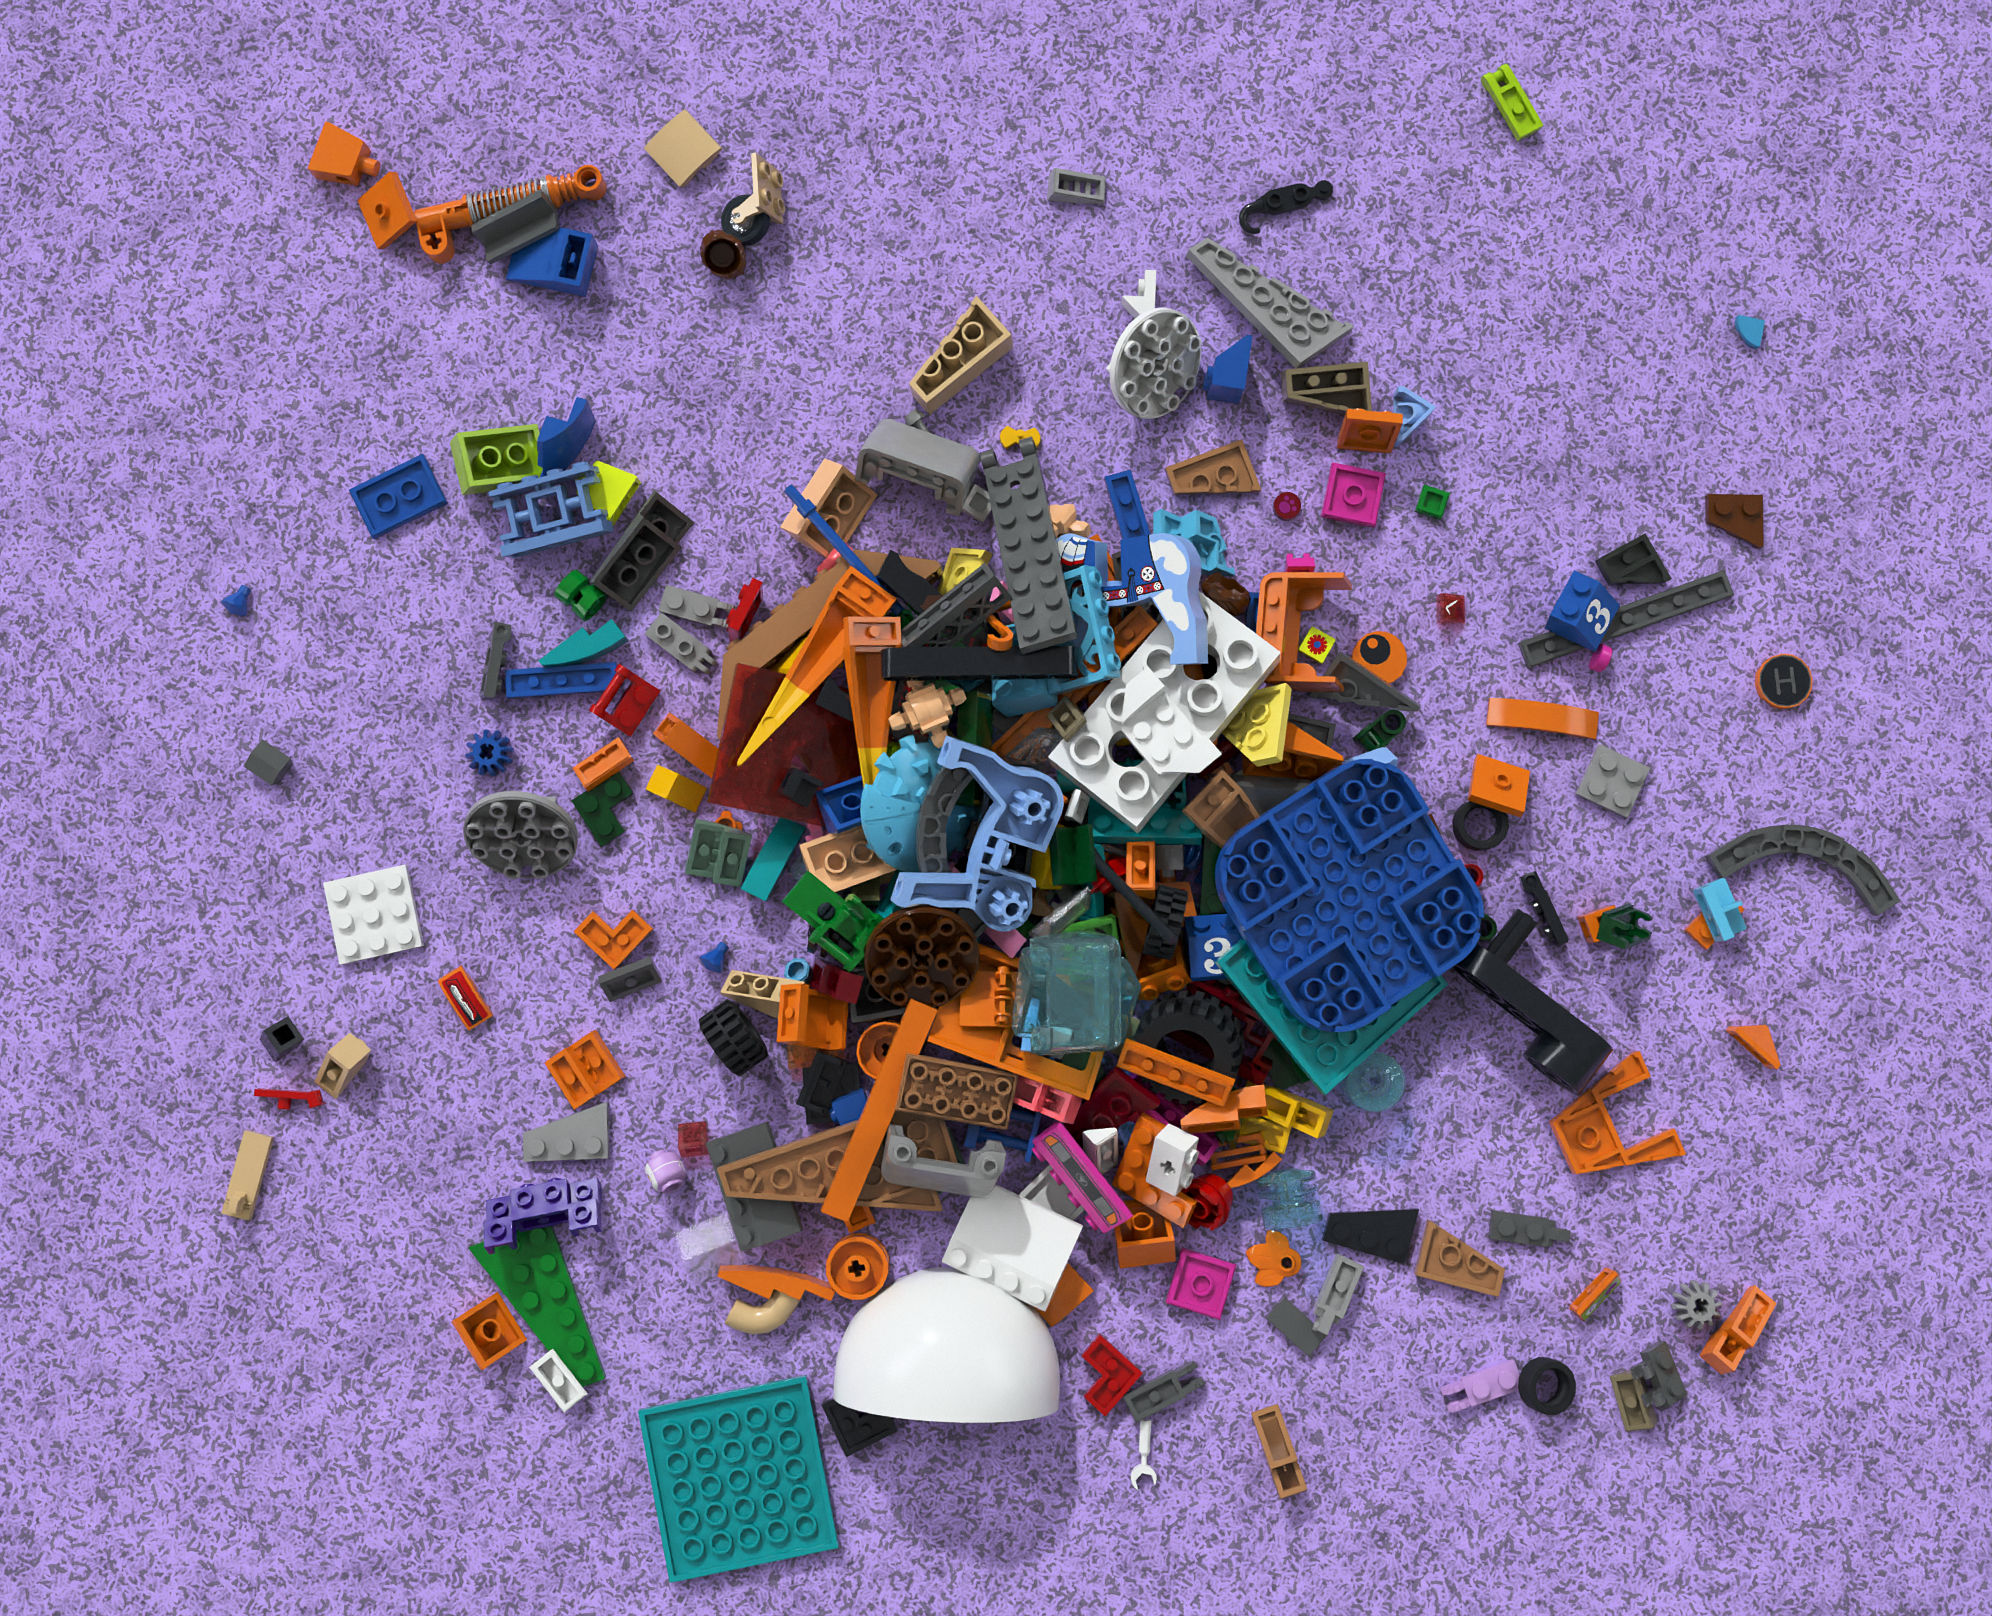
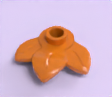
(1269, 1258)

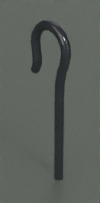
(1136, 902)

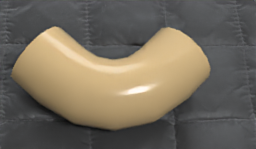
(764, 1317)

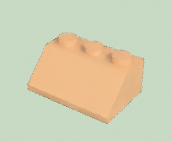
(838, 501)

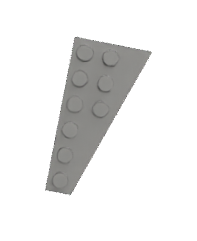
(1271, 306)

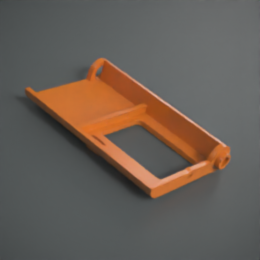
(994, 1043)

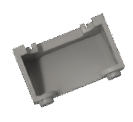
(919, 459)
(976, 1179)

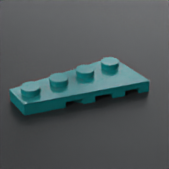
(1164, 827)

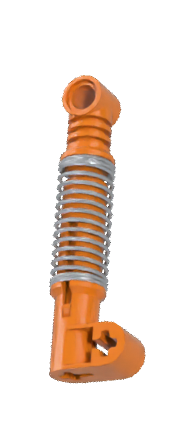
(471, 208)

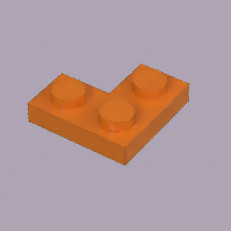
(616, 943)

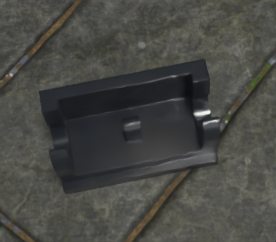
(821, 1082)

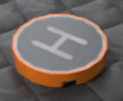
(1783, 681)

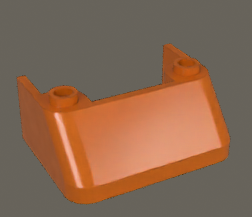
(1278, 623)

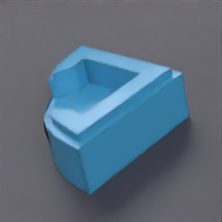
(1750, 330)

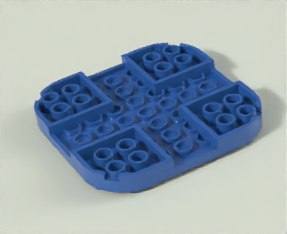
(1349, 895)

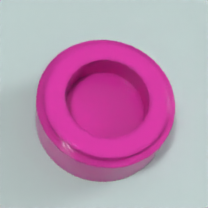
(1600, 658)

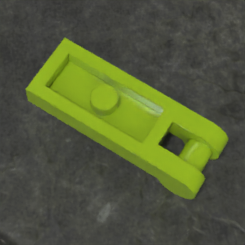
(1512, 102)

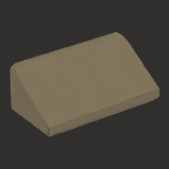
(1630, 1404)

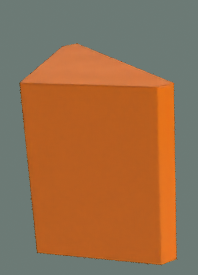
(489, 1330)

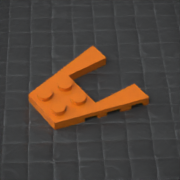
(1588, 1132)

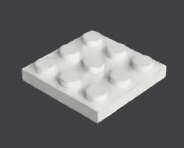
(373, 914)

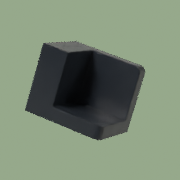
(799, 786)

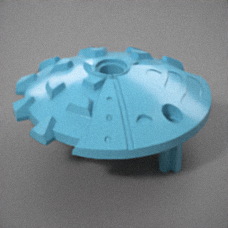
(894, 802)

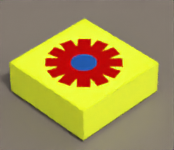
(1316, 645)

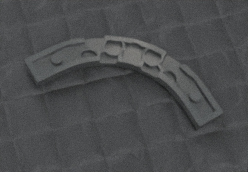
(931, 832)
(1812, 842)

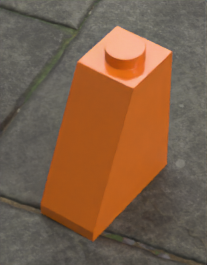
(687, 743)

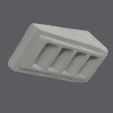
(1064, 195)

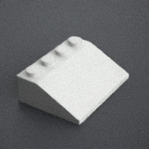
(1013, 1245)

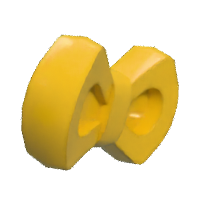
(1010, 437)

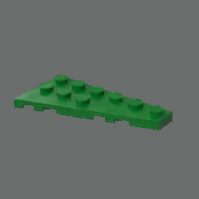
(545, 1297)

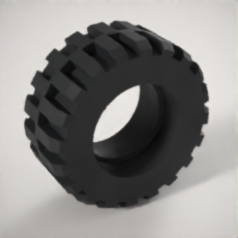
(1199, 1016)

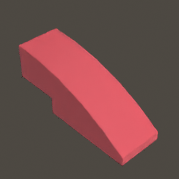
(1046, 1100)

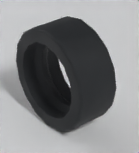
(1467, 841)
(1564, 1394)

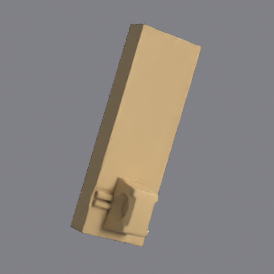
(247, 1175)

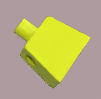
(614, 490)

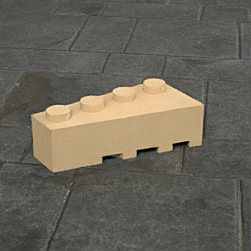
(961, 357)

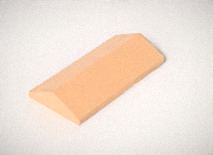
(843, 859)

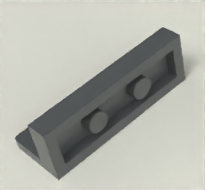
(516, 226)

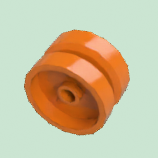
(853, 1282)

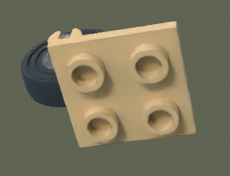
(750, 215)

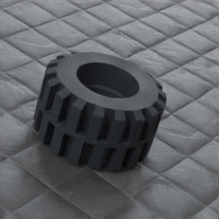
(733, 1037)

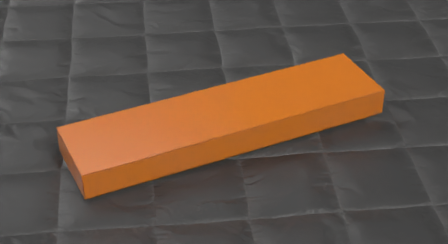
(1175, 1072)

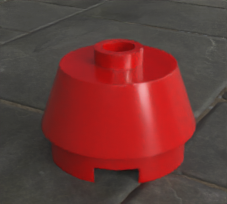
(1213, 1201)

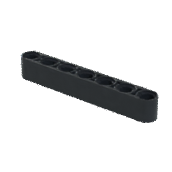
(977, 663)

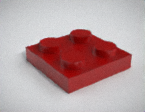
(741, 618)

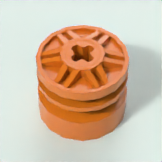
(872, 1046)

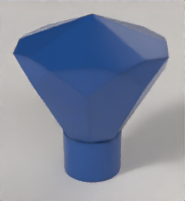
(237, 602)
(714, 959)

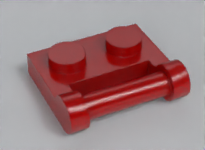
(632, 704)

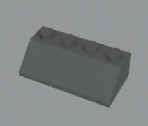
(753, 1220)

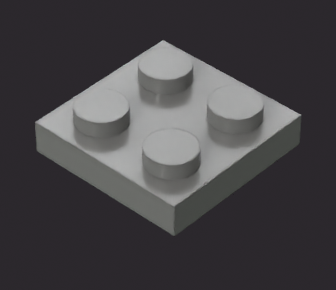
(1612, 781)

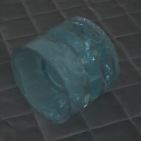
(1379, 1097)
(1289, 1199)

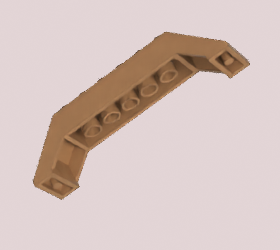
(793, 621)

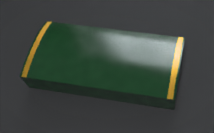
(975, 727)

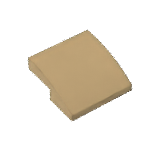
(683, 148)

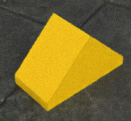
(676, 788)

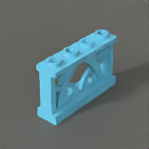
(1098, 632)

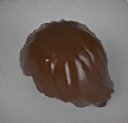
(723, 254)
(1226, 594)

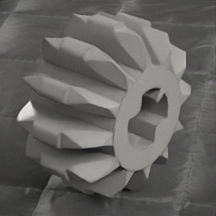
(1686, 1304)

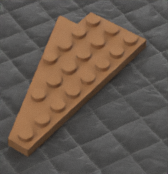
(807, 1167)

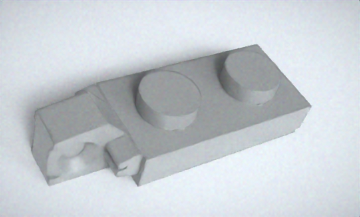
(1336, 1293)

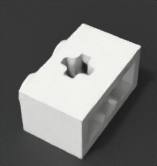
(1172, 1160)

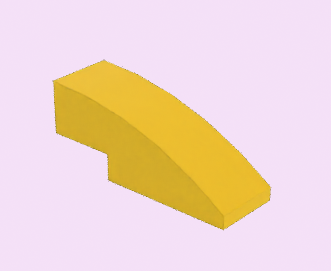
(1296, 1111)

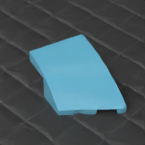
(1202, 532)

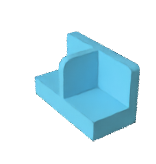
(1720, 909)

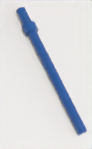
(808, 510)

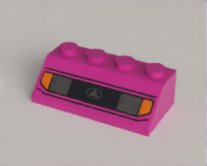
(1081, 1177)

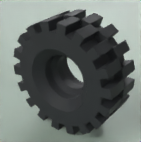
(1170, 908)

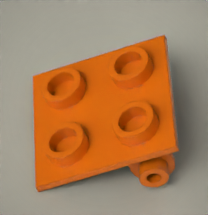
(989, 999)

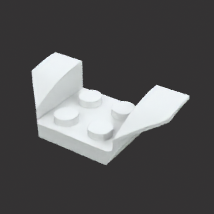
(1162, 730)

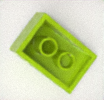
(495, 457)

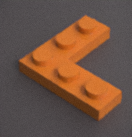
(1133, 1173)

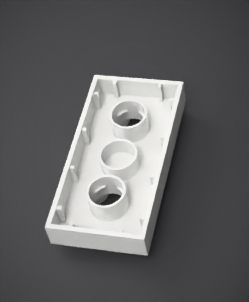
(1209, 705)

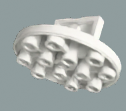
(1154, 360)

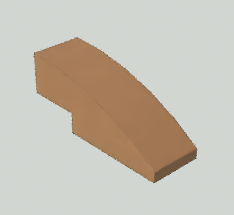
(1279, 1452)

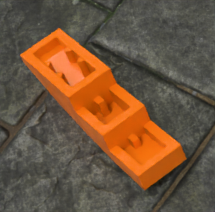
(765, 1279)

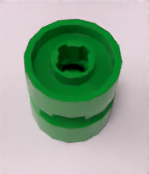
(576, 592)

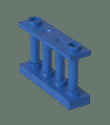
(978, 1133)

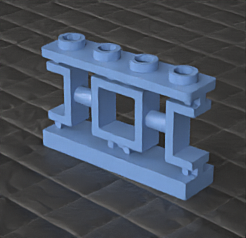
(555, 531)

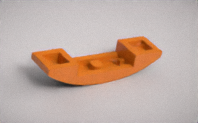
(1542, 717)

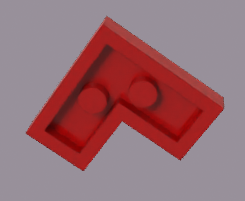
(1116, 1374)

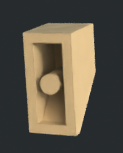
(342, 1064)

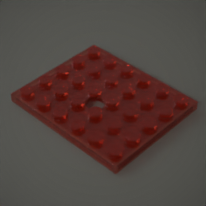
(809, 731)

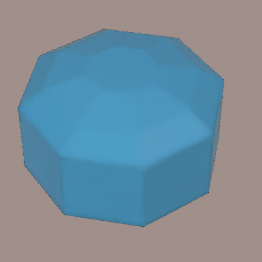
(798, 970)

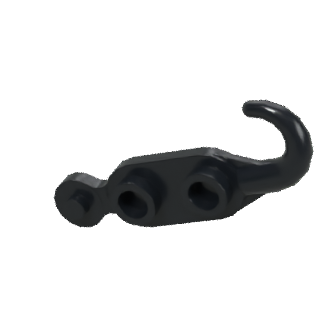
(1284, 200)

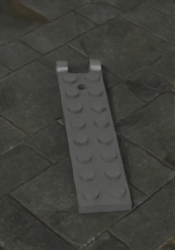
(1029, 550)

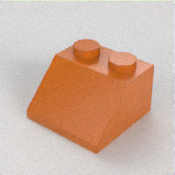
(1144, 1238)

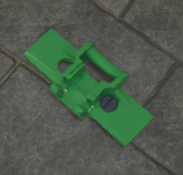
(827, 910)

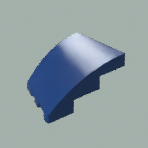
(563, 440)

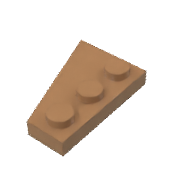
(1214, 472)
(1455, 1263)

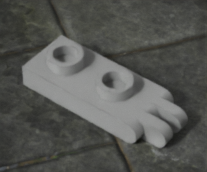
(680, 644)

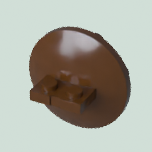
(921, 956)

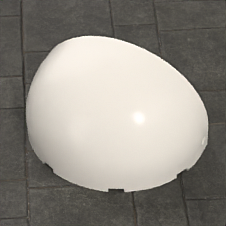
(947, 1353)

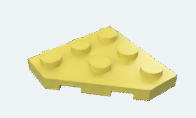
(1262, 725)

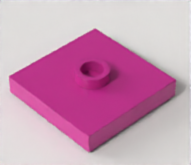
(1353, 495)
(1200, 1283)

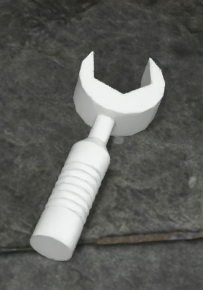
(1144, 1450)

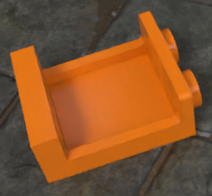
(811, 1019)

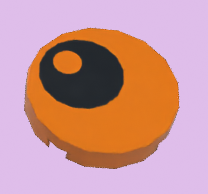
(1381, 654)

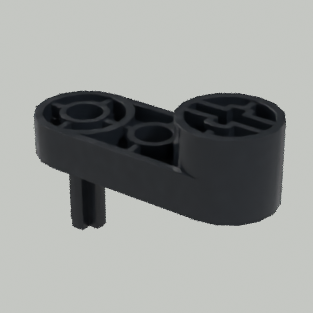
(1564, 1045)

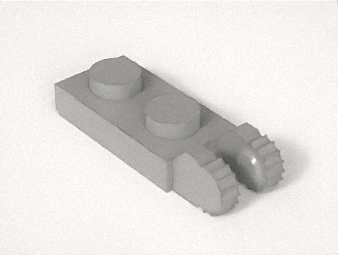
(693, 606)

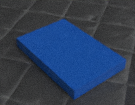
(398, 496)

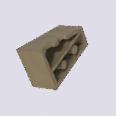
(1328, 387)

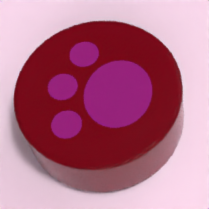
(1286, 506)

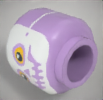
(665, 1171)

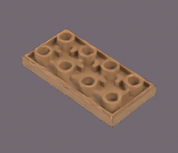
(956, 1091)

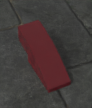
(836, 981)

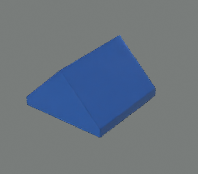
(841, 805)

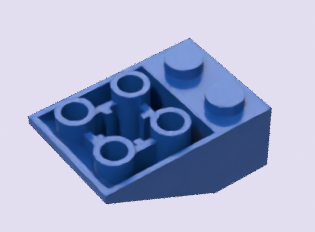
(556, 262)

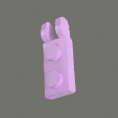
(1483, 1385)

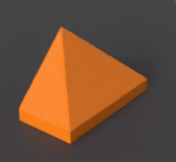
(1758, 1042)

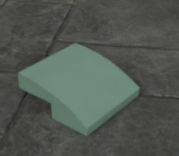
(718, 852)

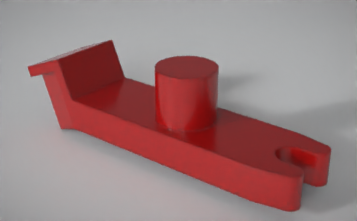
(285, 1096)

